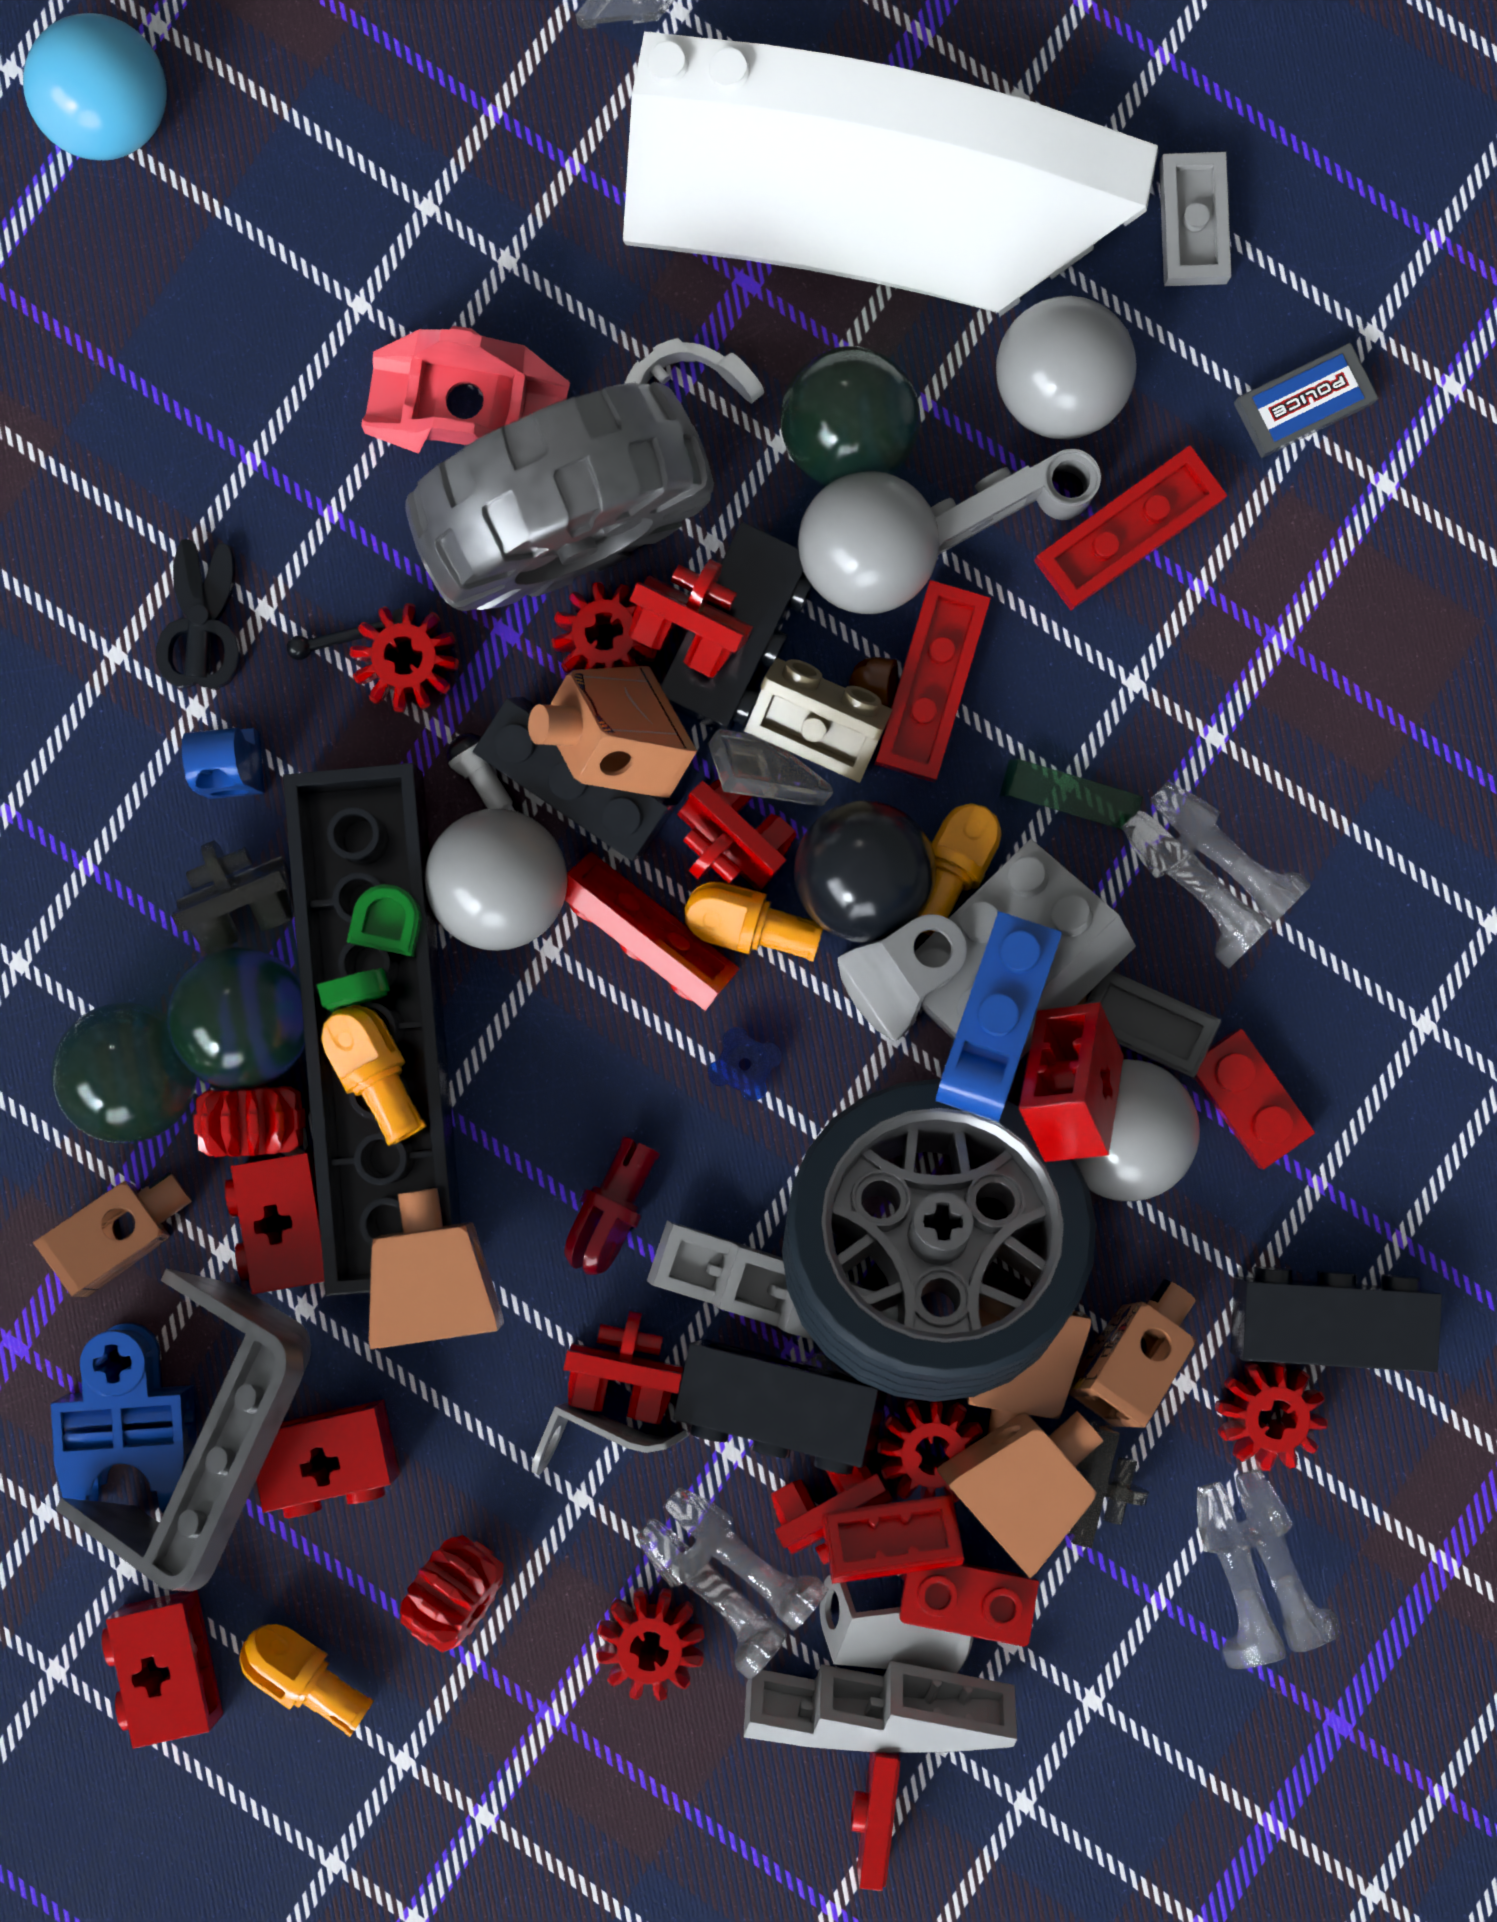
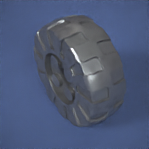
(558, 495)

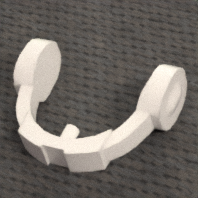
(673, 351)

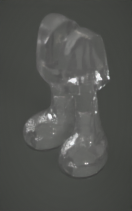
(1198, 829)
(1264, 1528)
(756, 1632)

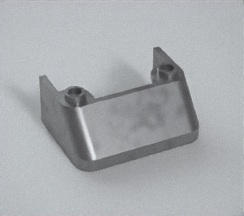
(228, 1453)

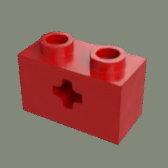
(1072, 1082)
(258, 1193)
(365, 1455)
(176, 1638)

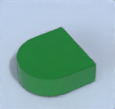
(386, 920)
(353, 989)

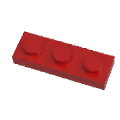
(1130, 527)
(932, 681)
(647, 931)

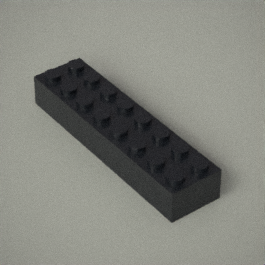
(344, 838)

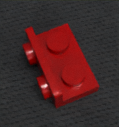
(971, 1602)

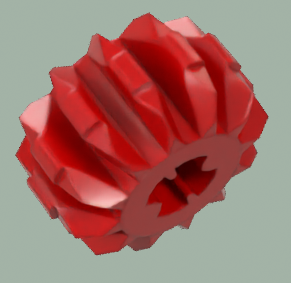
(586, 626)
(387, 671)
(249, 1121)
(1281, 1434)
(908, 1456)
(451, 1593)
(626, 1648)

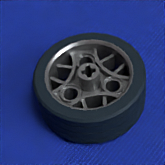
(934, 1244)

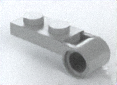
(1006, 493)

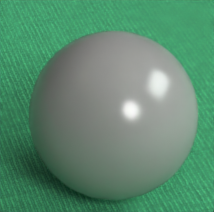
(1066, 367)
(868, 542)
(496, 879)
(1151, 1136)

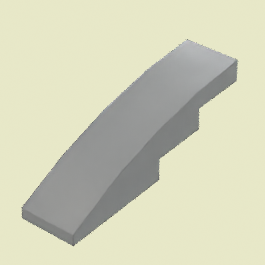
(730, 1277)
(890, 1713)

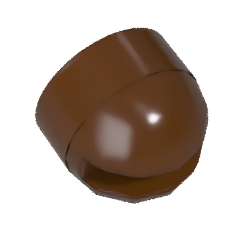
(877, 676)

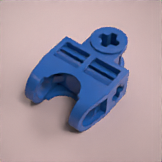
(122, 1418)

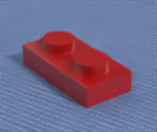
(1252, 1100)

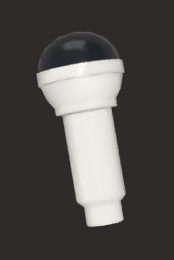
(478, 771)

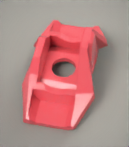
(423, 367)

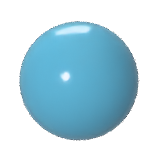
(94, 86)

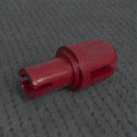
(609, 1210)

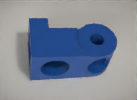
(223, 762)

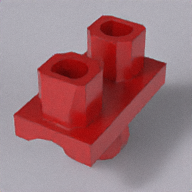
(663, 606)
(730, 842)
(594, 1367)
(803, 1519)

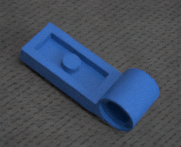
(998, 1016)

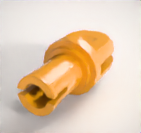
(962, 855)
(743, 921)
(370, 1066)
(297, 1673)

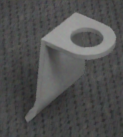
(891, 982)
(601, 1425)
(880, 1637)

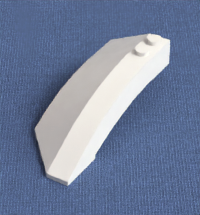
(868, 171)

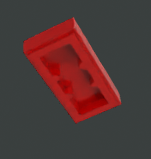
(892, 1539)
(874, 1817)

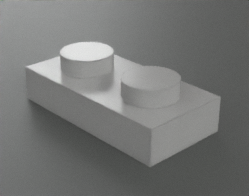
(1195, 219)

